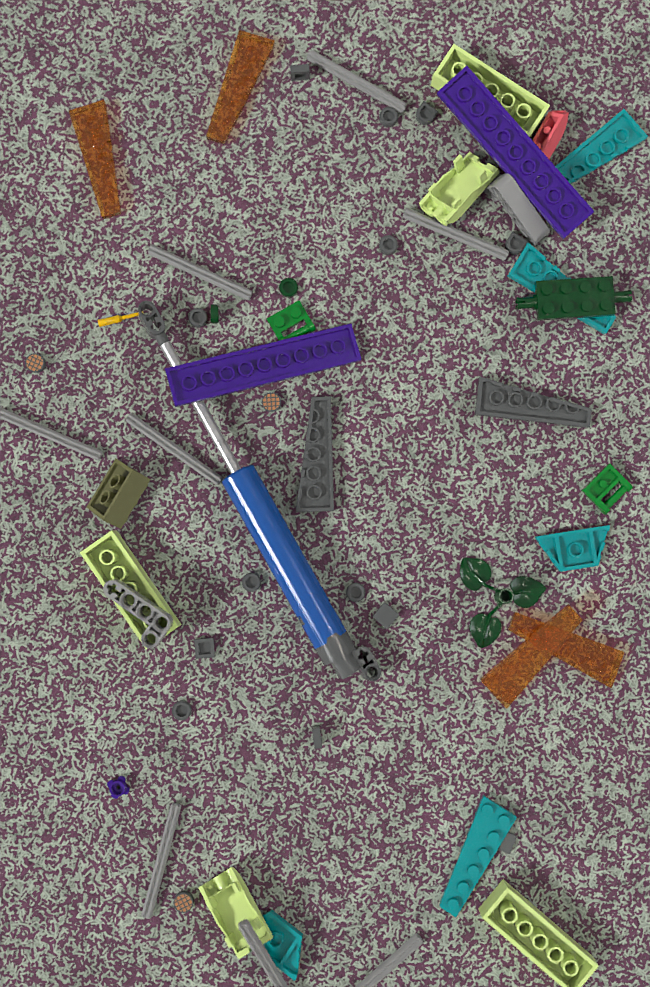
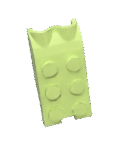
(458, 189)
(231, 903)

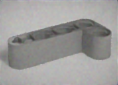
(518, 207)
(136, 610)

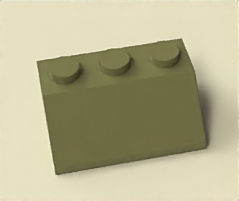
(118, 494)

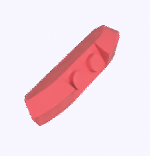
(551, 131)

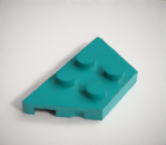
(574, 548)
(285, 944)

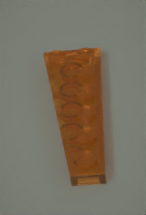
(242, 73)
(95, 142)
(580, 652)
(523, 663)

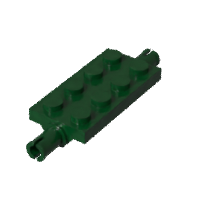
(574, 298)

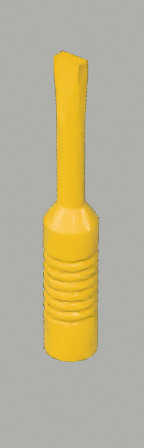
(115, 319)

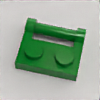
(288, 318)
(602, 484)

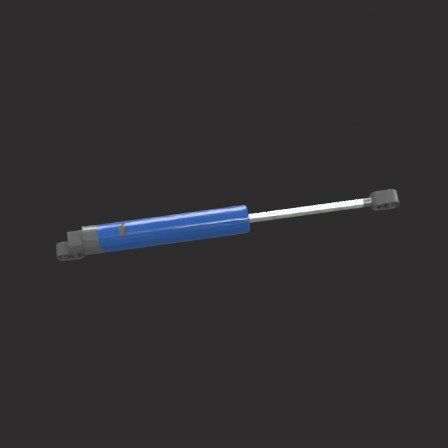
(276, 541)

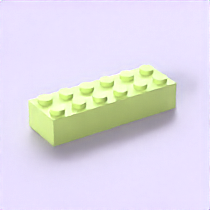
(518, 102)
(113, 560)
(537, 936)

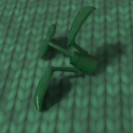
(523, 591)

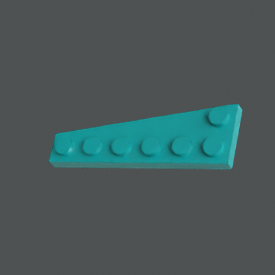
(603, 146)
(534, 267)
(482, 841)

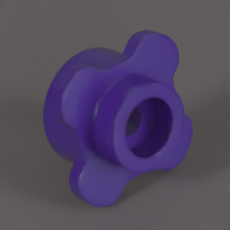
(115, 792)

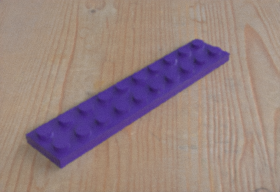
(515, 152)
(262, 365)

